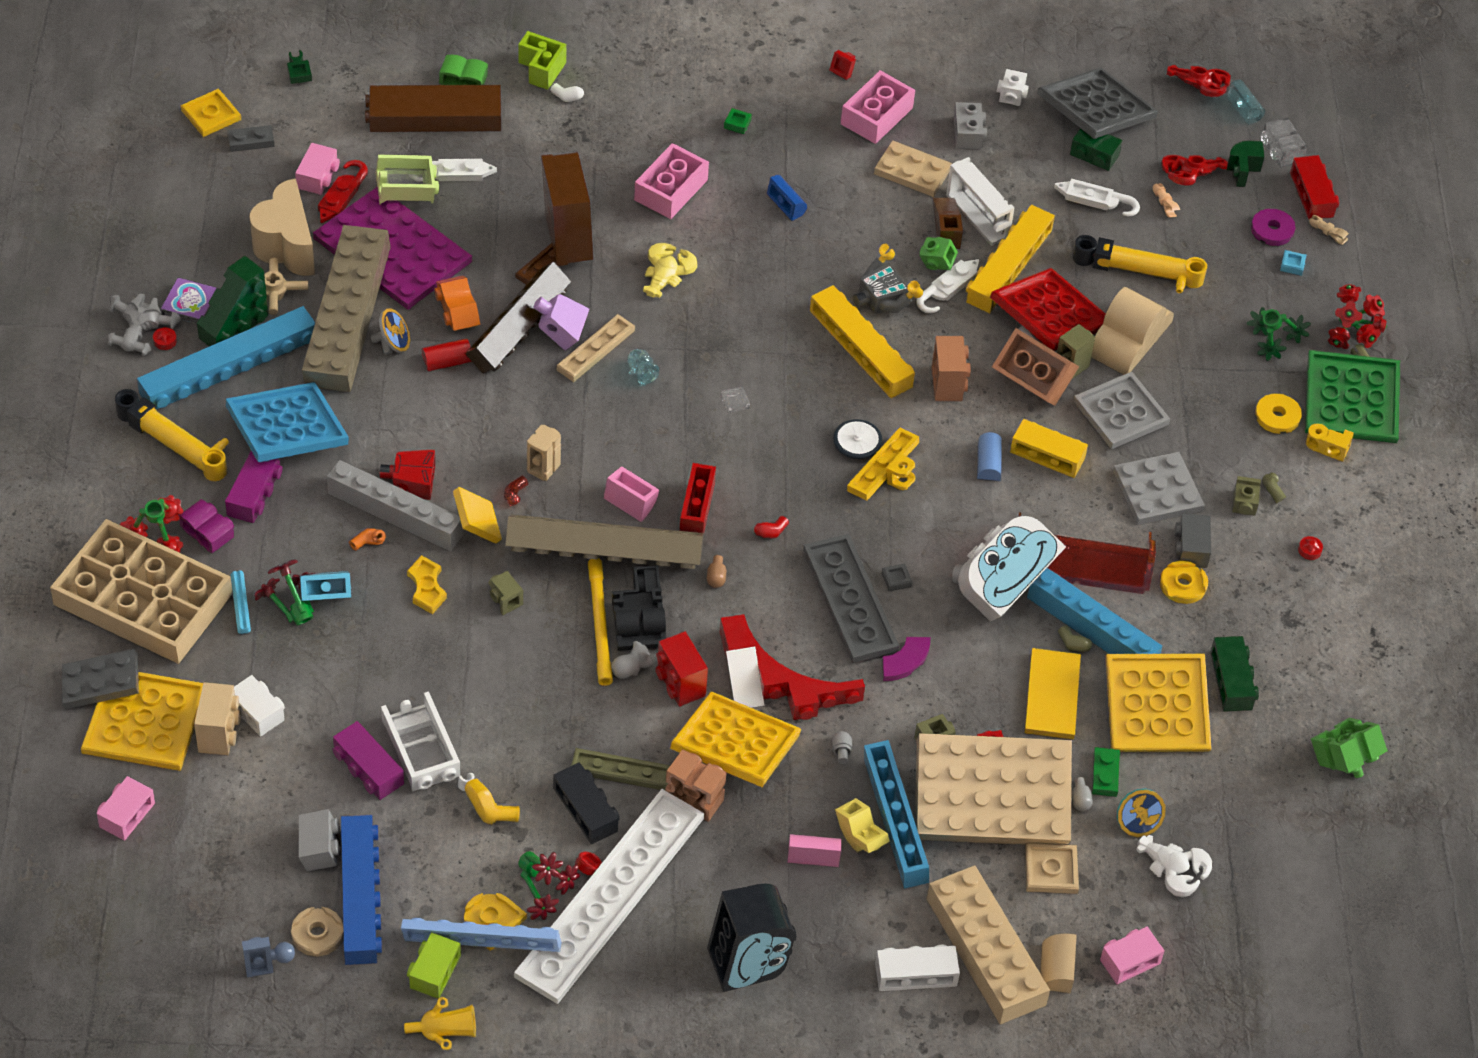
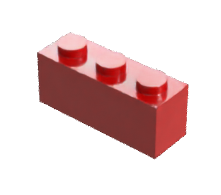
(1314, 187)
(698, 498)

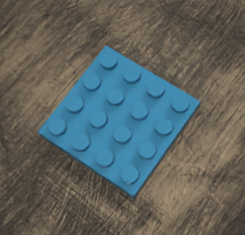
(286, 422)

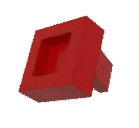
(843, 64)

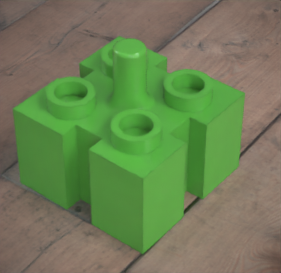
(1349, 746)

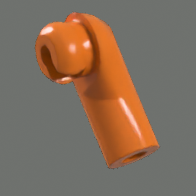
(367, 536)

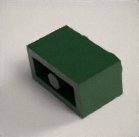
(1098, 151)

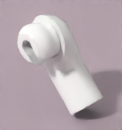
(567, 94)

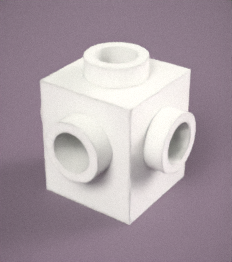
(1013, 87)

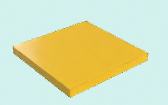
(1158, 702)
(146, 726)
(736, 738)

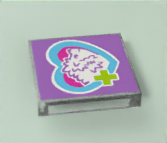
(188, 300)

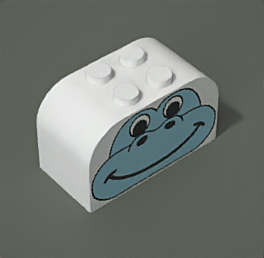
(1007, 564)

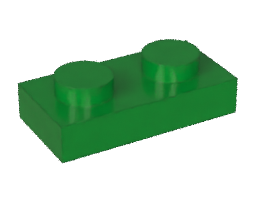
(1105, 772)

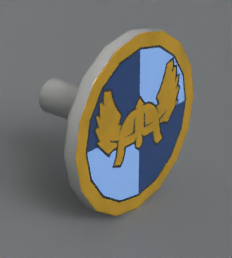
(393, 333)

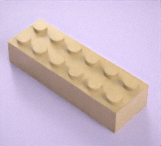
(988, 944)

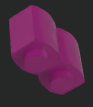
(206, 525)

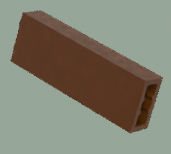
(433, 108)

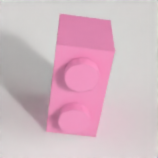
(317, 168)
(125, 808)
(1131, 955)

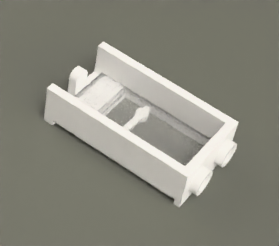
(979, 201)
(422, 744)

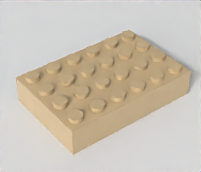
(142, 591)
(993, 789)

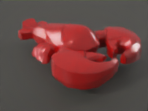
(1205, 80)
(1190, 168)

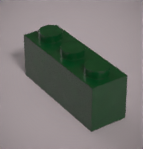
(1234, 673)

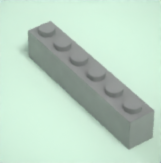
(395, 505)

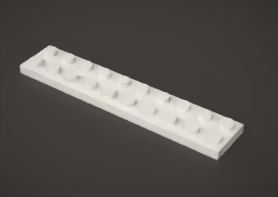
(611, 895)

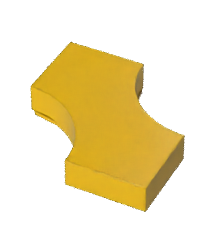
(428, 593)

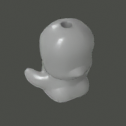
(631, 663)

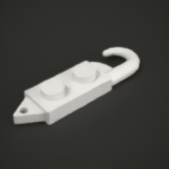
(463, 169)
(1096, 196)
(949, 284)

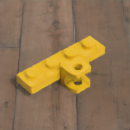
(887, 464)

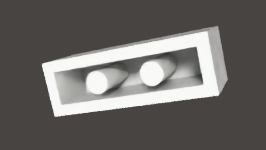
(917, 968)

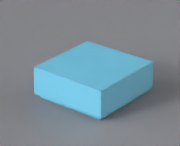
(1293, 262)

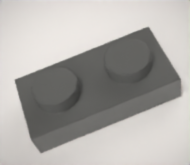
(251, 138)

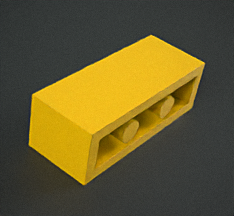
(1048, 448)

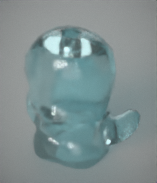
(642, 366)

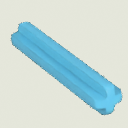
(240, 602)

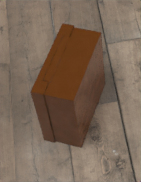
(567, 208)

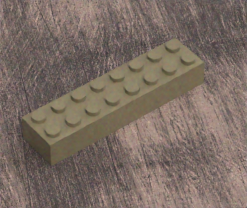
(346, 308)
(604, 539)

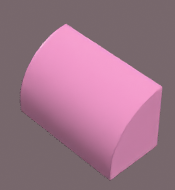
(630, 493)
(814, 850)

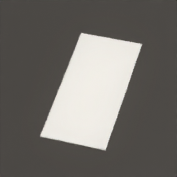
(745, 677)

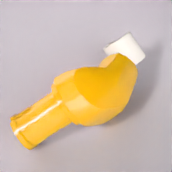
(484, 802)

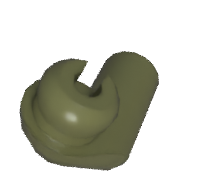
(1270, 483)
(1074, 642)

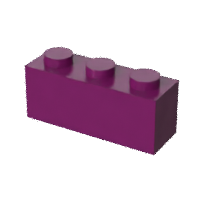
(252, 488)
(368, 760)

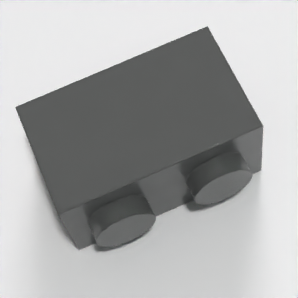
(1194, 539)

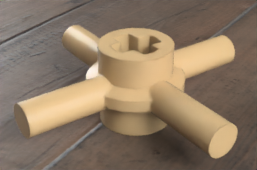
(277, 286)

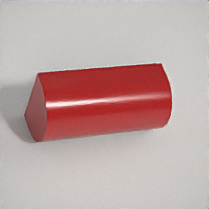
(446, 354)

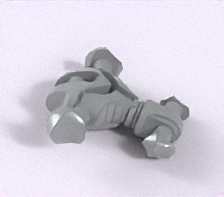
(141, 318)

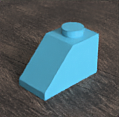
(325, 586)

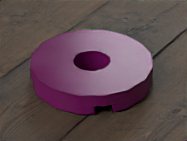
(1276, 218)

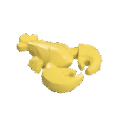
(666, 268)

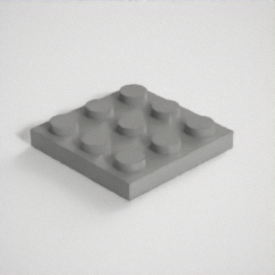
(1121, 410)
(1158, 488)

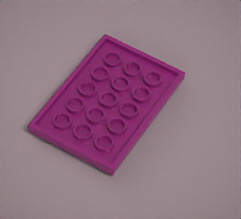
(417, 250)

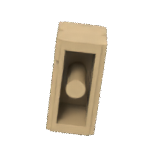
(544, 452)

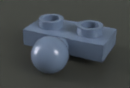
(259, 956)

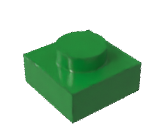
(737, 121)

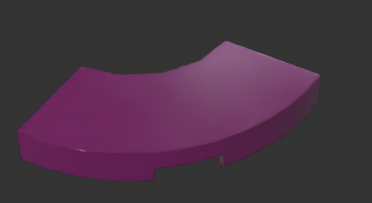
(907, 659)

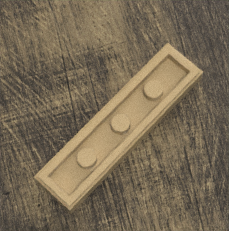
(595, 348)

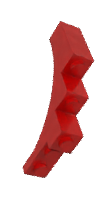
(803, 692)

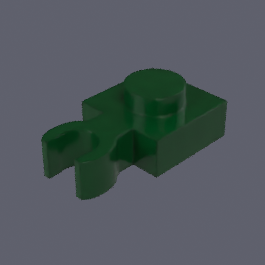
(298, 70)

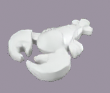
(1173, 862)

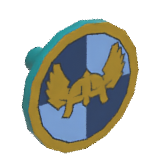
(1141, 812)

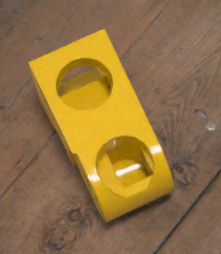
(1329, 441)

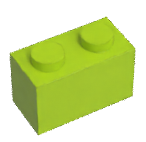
(434, 965)

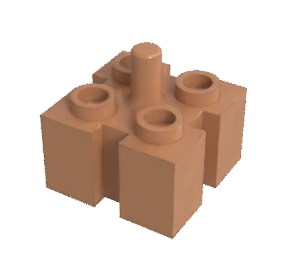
(696, 783)

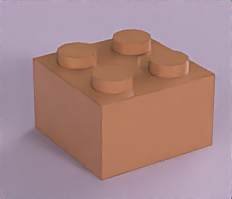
(950, 368)

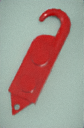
(341, 191)

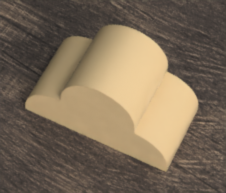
(282, 230)
(1129, 330)

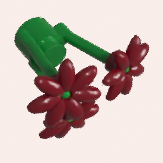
(300, 611)
(544, 868)

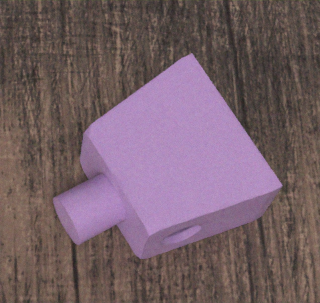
(561, 319)

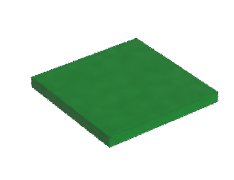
(1353, 395)

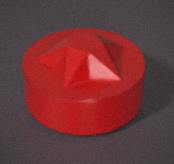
(164, 338)
(1310, 548)
(588, 862)

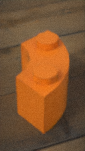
(457, 302)

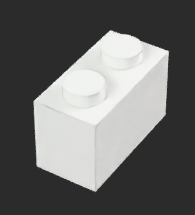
(258, 706)

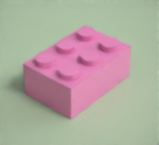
(877, 107)
(671, 181)

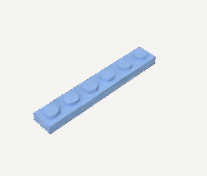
(484, 935)

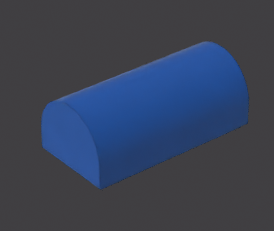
(786, 197)

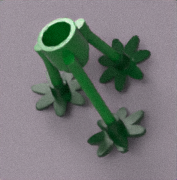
(1271, 321)

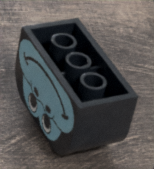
(750, 936)

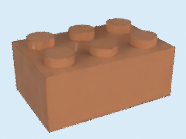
(1035, 366)

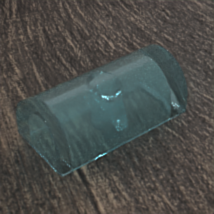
(1245, 102)

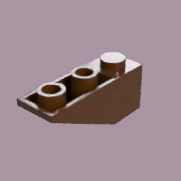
(948, 220)

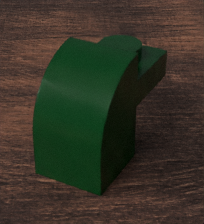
(1243, 158)

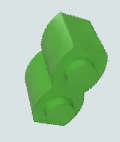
(460, 71)

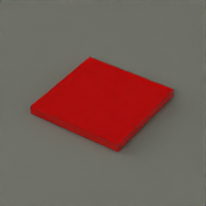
(1048, 306)

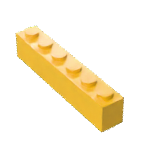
(1010, 257)
(862, 341)

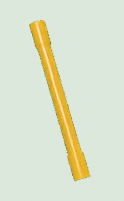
(596, 578)

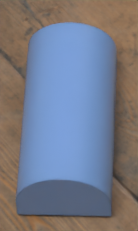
(989, 457)

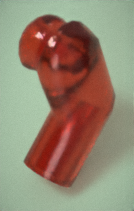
(512, 490)

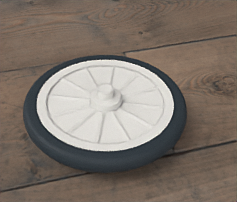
(857, 439)

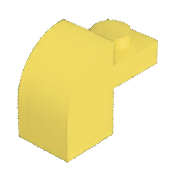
(858, 827)

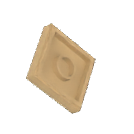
(1051, 868)

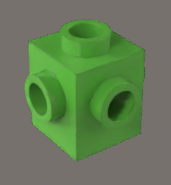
(938, 253)

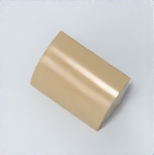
(1058, 962)

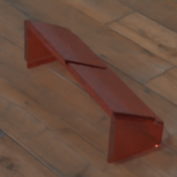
(1105, 564)

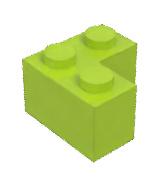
(544, 58)

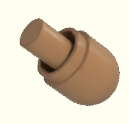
(716, 572)

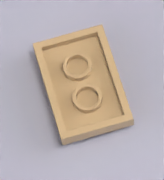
(912, 168)

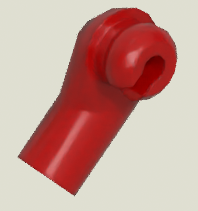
(771, 530)

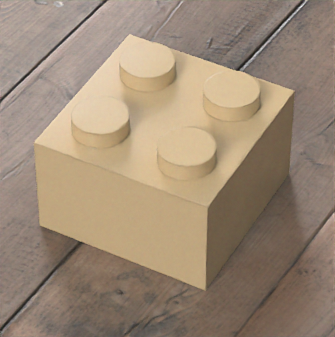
(217, 719)

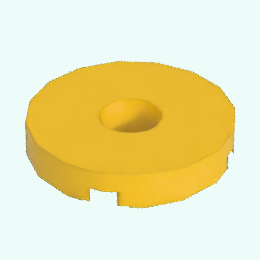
(1282, 404)
(1183, 593)

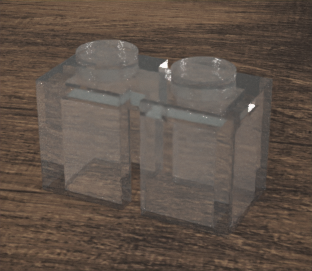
(1280, 144)

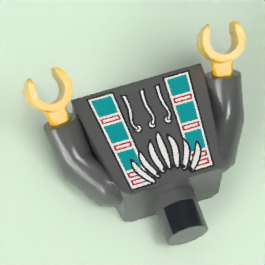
(883, 288)

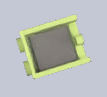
(406, 178)

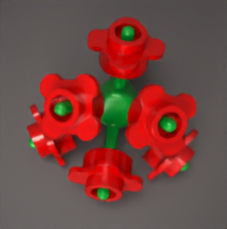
(1351, 317)

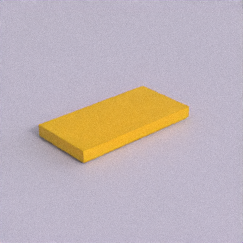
(1052, 693)

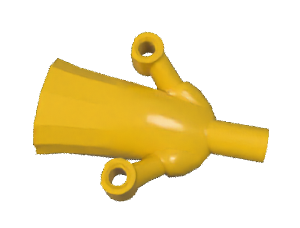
(450, 1023)

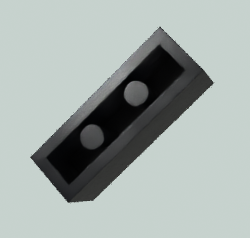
(586, 802)

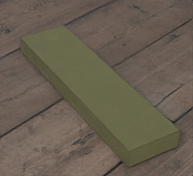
(622, 769)

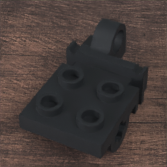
(640, 611)

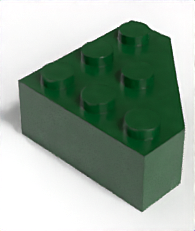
(237, 305)

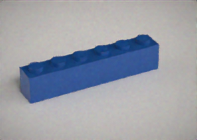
(359, 890)

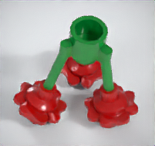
(160, 512)

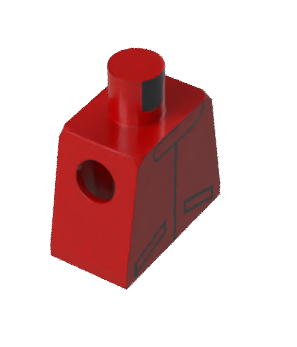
(412, 472)

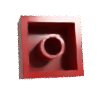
(681, 669)

